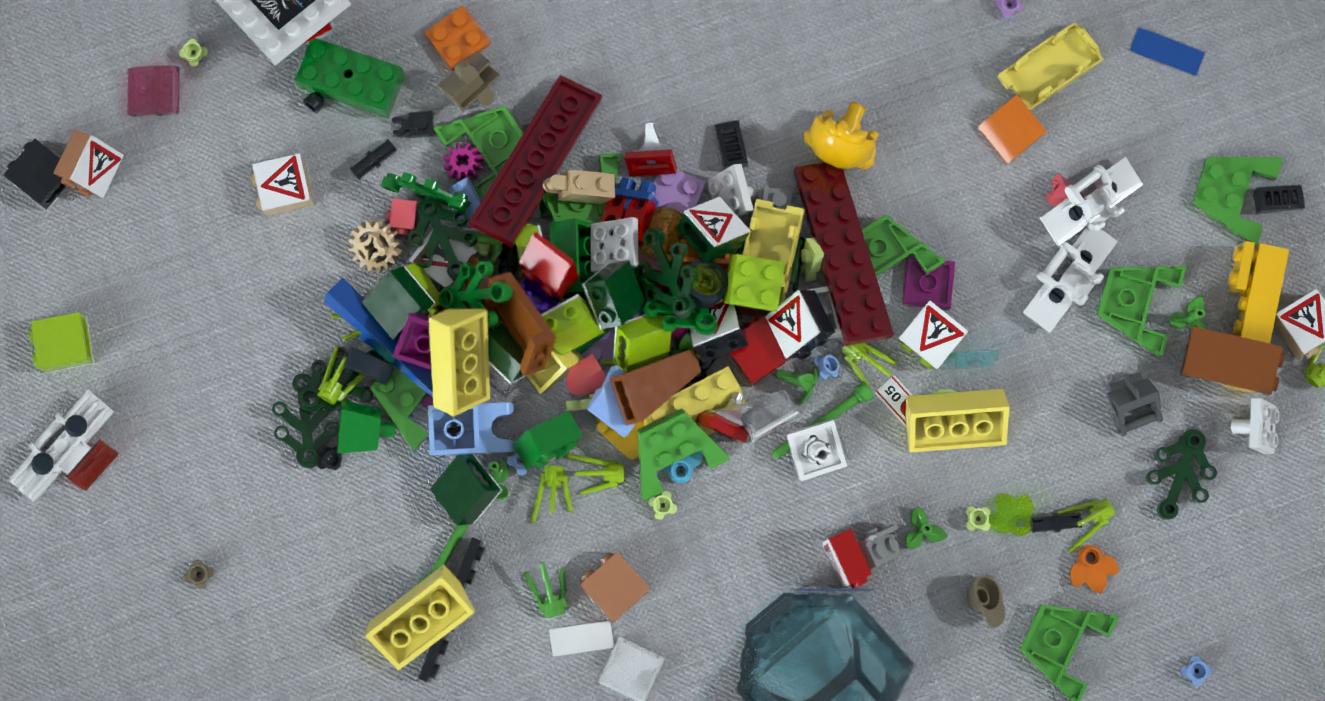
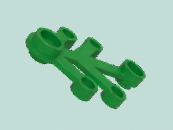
(428, 190)
(452, 297)
(703, 323)

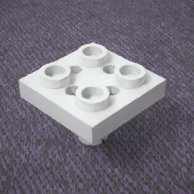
(733, 189)
(621, 245)
(1260, 426)
(828, 457)

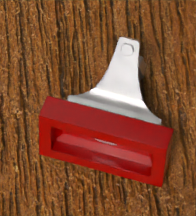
(651, 157)
(727, 419)

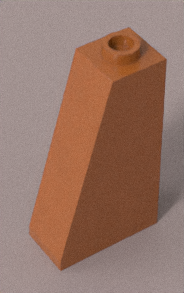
(651, 385)

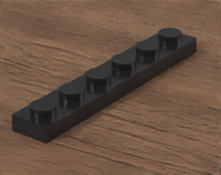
(465, 576)

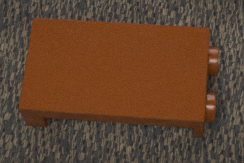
(524, 325)
(1232, 360)

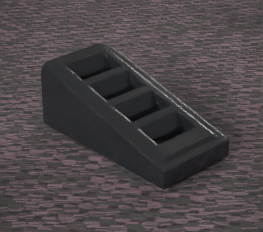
(727, 163)
(1261, 202)

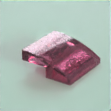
(153, 90)

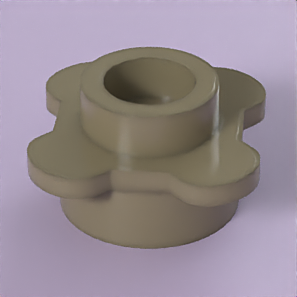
(191, 575)

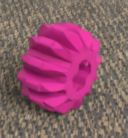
(460, 171)

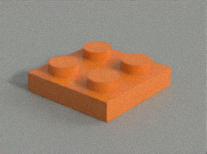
(457, 37)

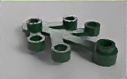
(440, 234)
(670, 275)
(312, 390)
(305, 427)
(1183, 470)

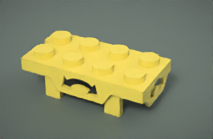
(1051, 65)
(775, 236)

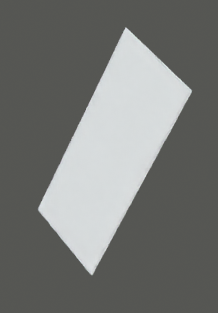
(581, 638)

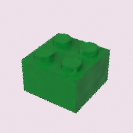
(548, 441)

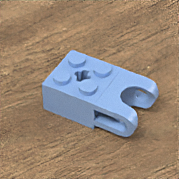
(475, 433)

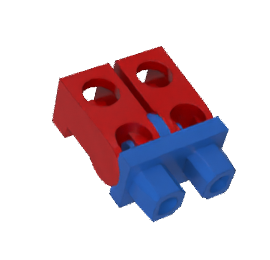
(632, 203)

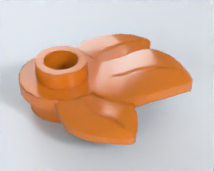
(1093, 572)

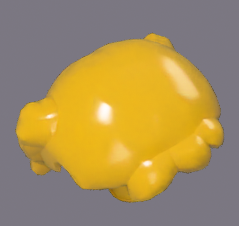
(842, 142)

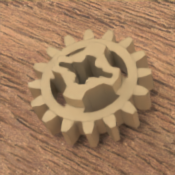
(373, 246)

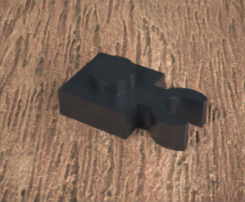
(419, 124)

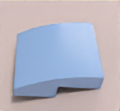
(606, 407)

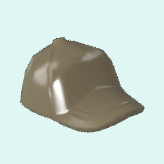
(986, 597)

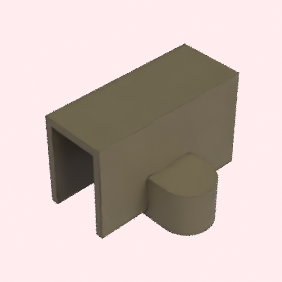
(470, 82)

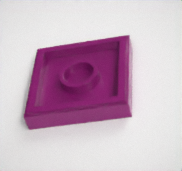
(922, 288)

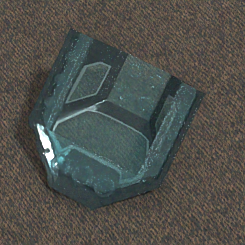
(820, 652)

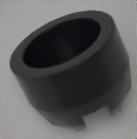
(314, 102)

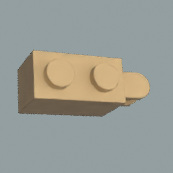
(582, 186)

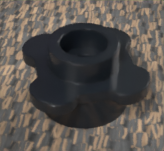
(334, 463)

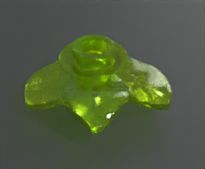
(1010, 512)

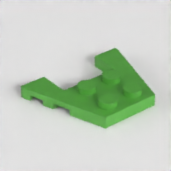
(492, 133)
(1224, 188)
(588, 212)
(891, 244)
(1128, 298)
(400, 400)
(668, 442)
(1053, 641)

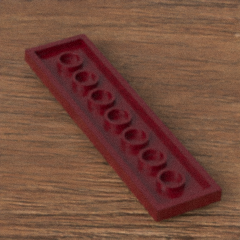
(534, 159)
(846, 255)

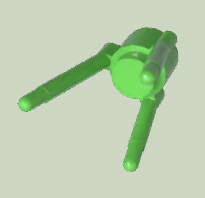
(553, 605)

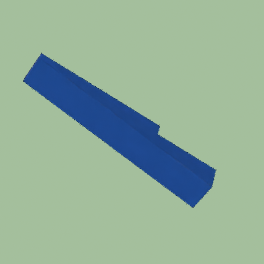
(349, 305)

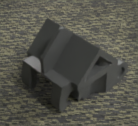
(1130, 395)

